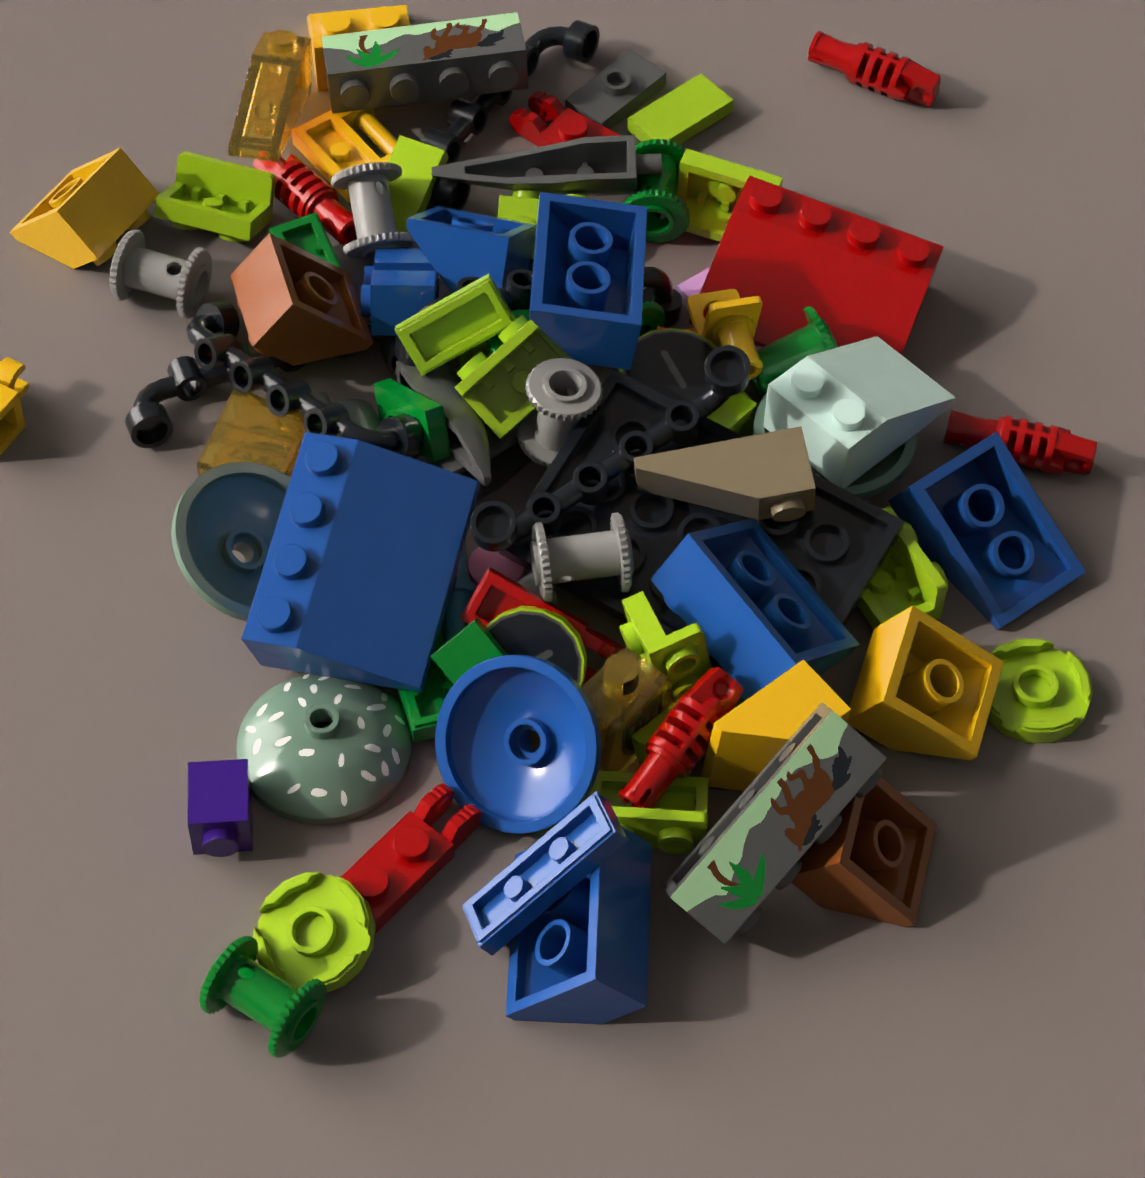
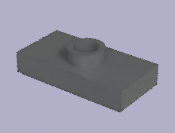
(617, 89)

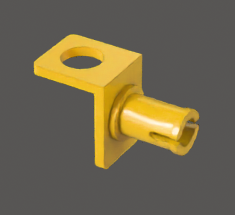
(728, 321)

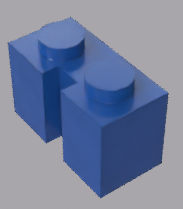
(397, 287)

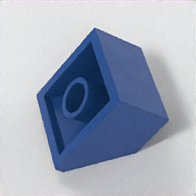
(472, 244)

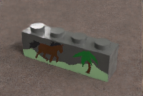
(425, 62)
(774, 824)

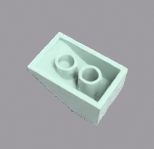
(854, 406)

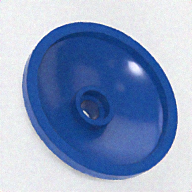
(487, 747)

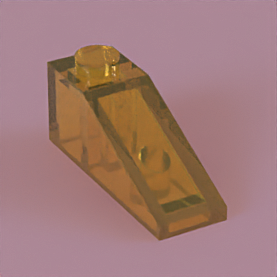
(272, 95)

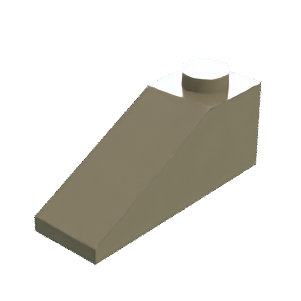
(742, 476)

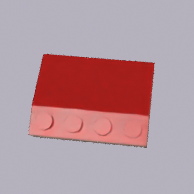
(815, 255)

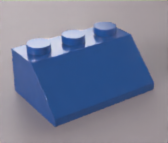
(589, 277)
(751, 605)
(589, 948)

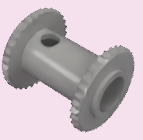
(371, 208)
(160, 274)
(562, 394)
(582, 557)

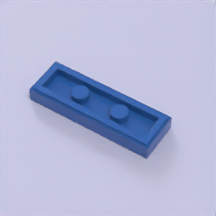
(544, 873)

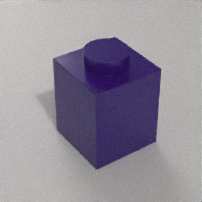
(220, 807)

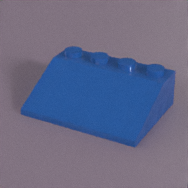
(360, 564)

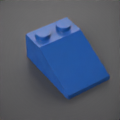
(989, 532)

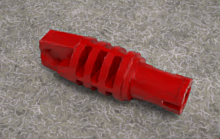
(875, 69)
(308, 193)
(1030, 444)
(682, 737)

